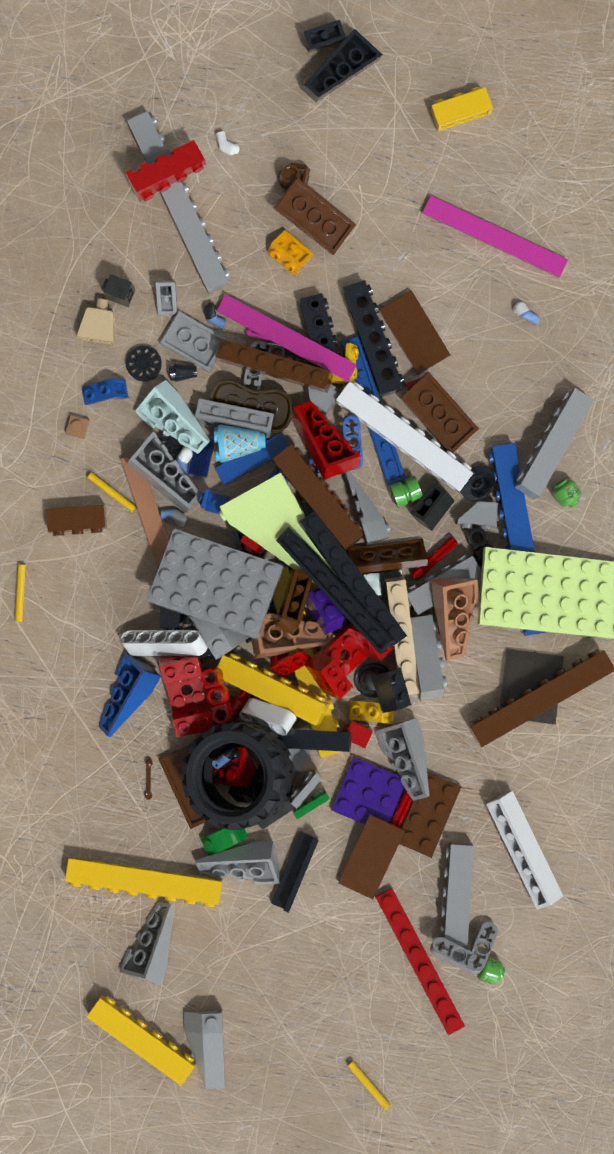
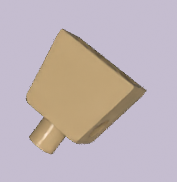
(98, 324)

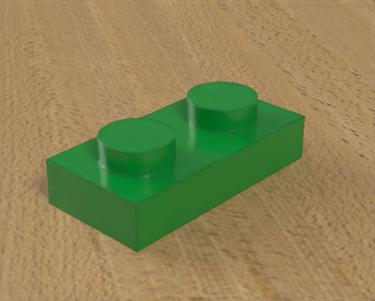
(317, 800)

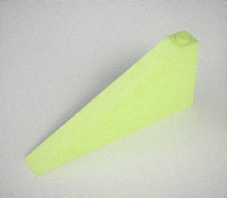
(265, 514)

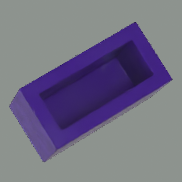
(324, 611)

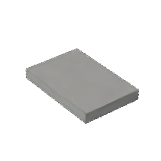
(192, 341)

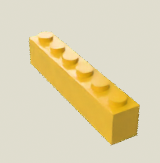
(273, 689)
(142, 1040)

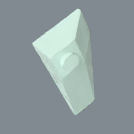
(169, 413)

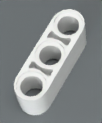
(268, 715)

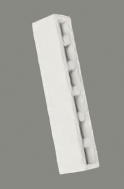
(524, 850)

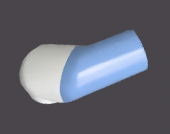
(523, 312)
(183, 459)

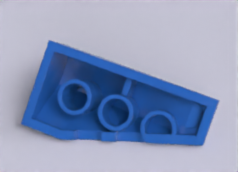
(133, 686)

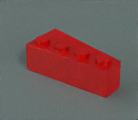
(166, 171)
(325, 445)

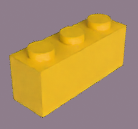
(461, 108)

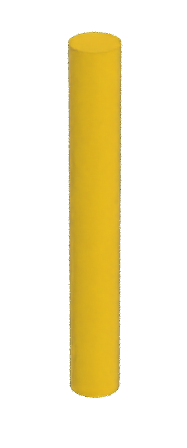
(110, 491)
(20, 593)
(368, 1085)

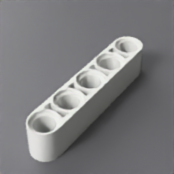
(163, 643)

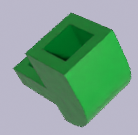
(222, 840)

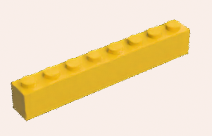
(143, 880)

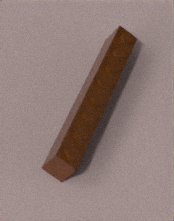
(541, 698)

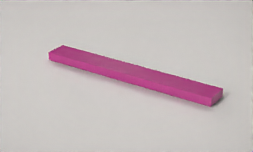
(495, 236)
(286, 338)

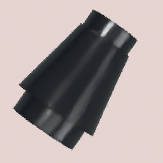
(182, 372)

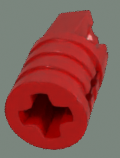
(238, 703)

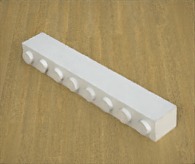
(404, 437)

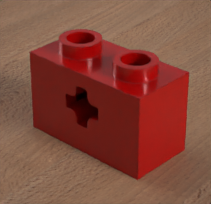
(360, 733)

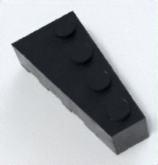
(345, 63)

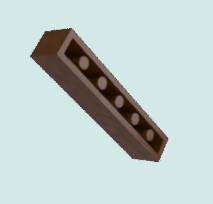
(274, 366)
(318, 497)

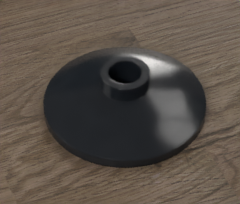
(483, 476)

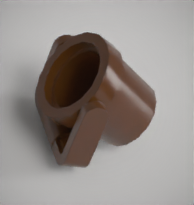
(291, 171)

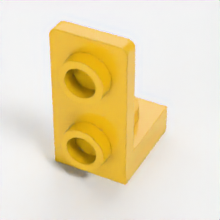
(351, 355)
(369, 712)

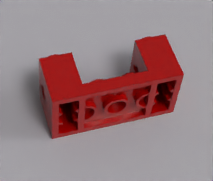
(331, 670)
(189, 710)

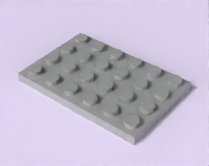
(215, 583)

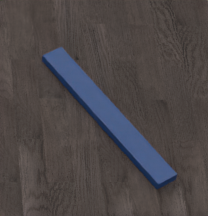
(386, 451)

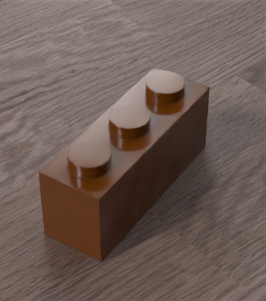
(76, 519)
(293, 602)

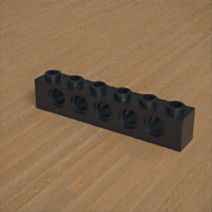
(362, 291)

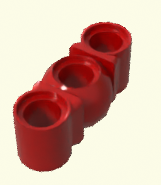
(216, 704)

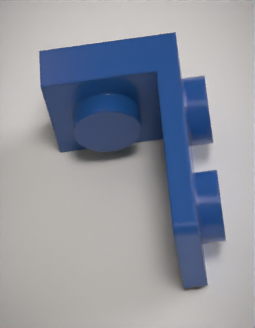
(105, 390)
(211, 501)

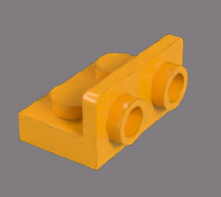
(289, 252)

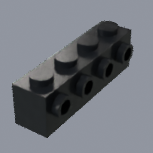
(317, 322)

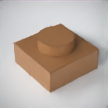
(77, 427)

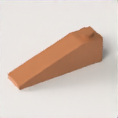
(454, 608)
(278, 642)

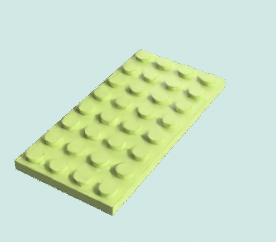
(547, 593)

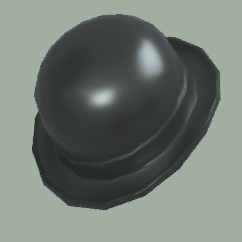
(364, 681)

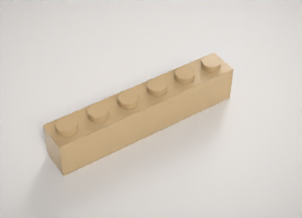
(404, 650)

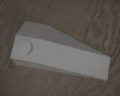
(370, 519)
(406, 750)

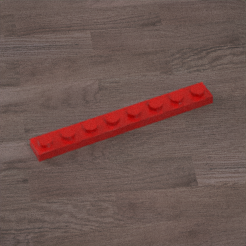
(420, 961)

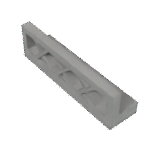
(215, 413)

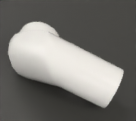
(226, 146)

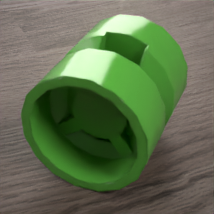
(407, 491)

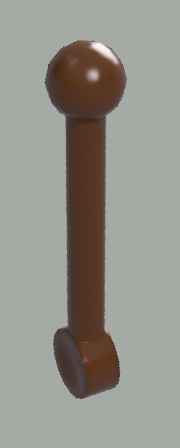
(149, 763)

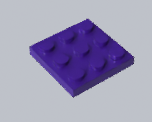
(368, 791)

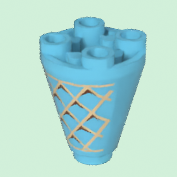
(236, 442)

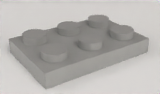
(299, 794)

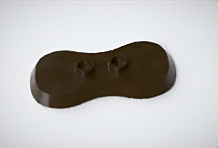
(268, 400)

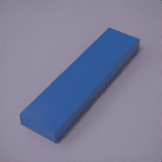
(240, 466)

